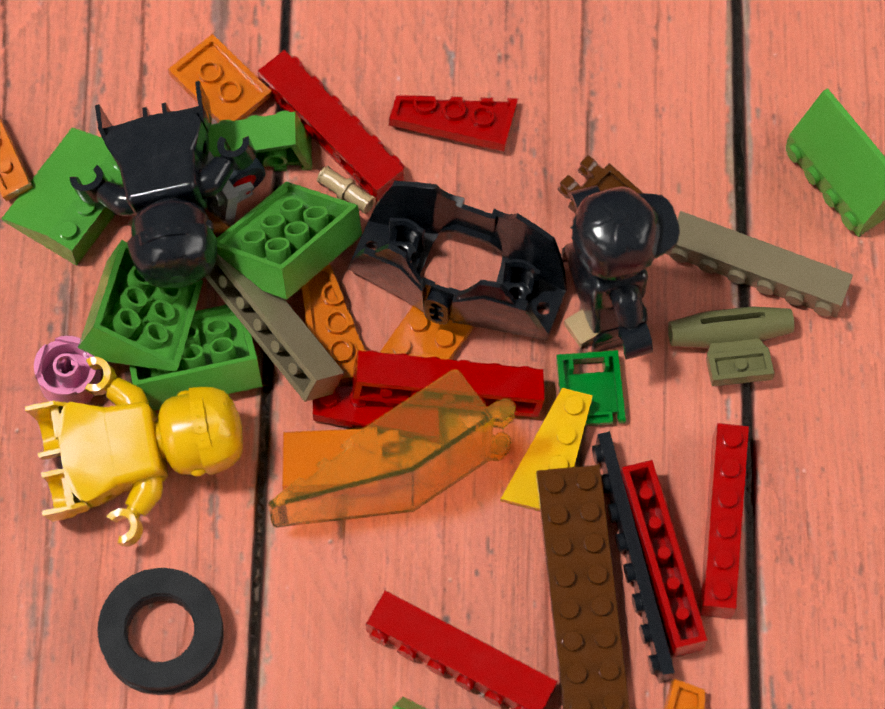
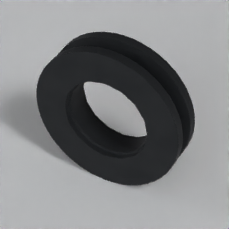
(142, 590)

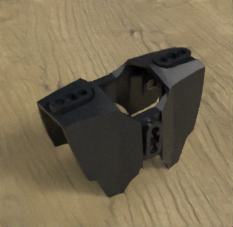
(403, 233)

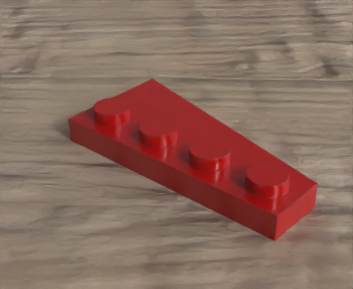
(471, 122)
(348, 412)

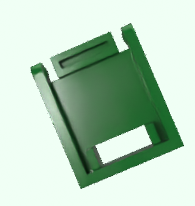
(604, 385)

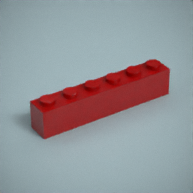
(331, 126)
(401, 376)
(724, 521)
(663, 560)
(458, 655)

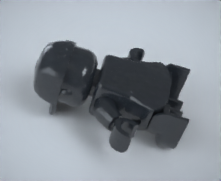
(166, 188)
(612, 245)

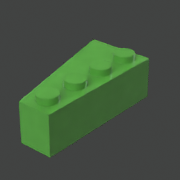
(276, 138)

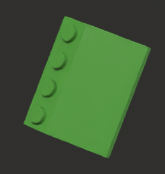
(840, 163)
(53, 210)
(289, 238)
(136, 320)
(215, 355)

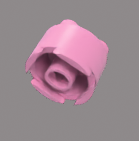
(53, 373)

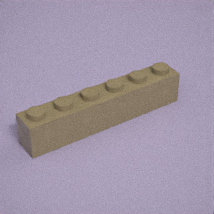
(760, 265)
(278, 333)

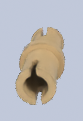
(346, 189)

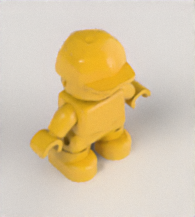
(128, 444)

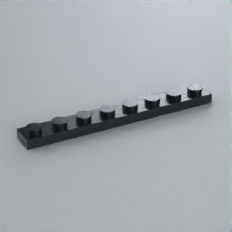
(635, 568)

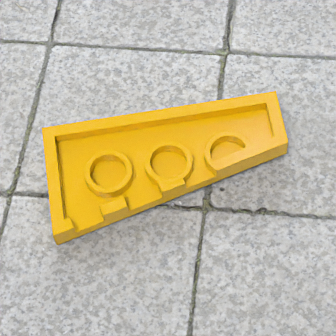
(552, 448)

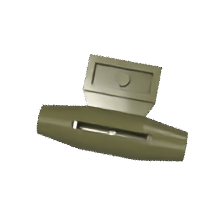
(734, 340)

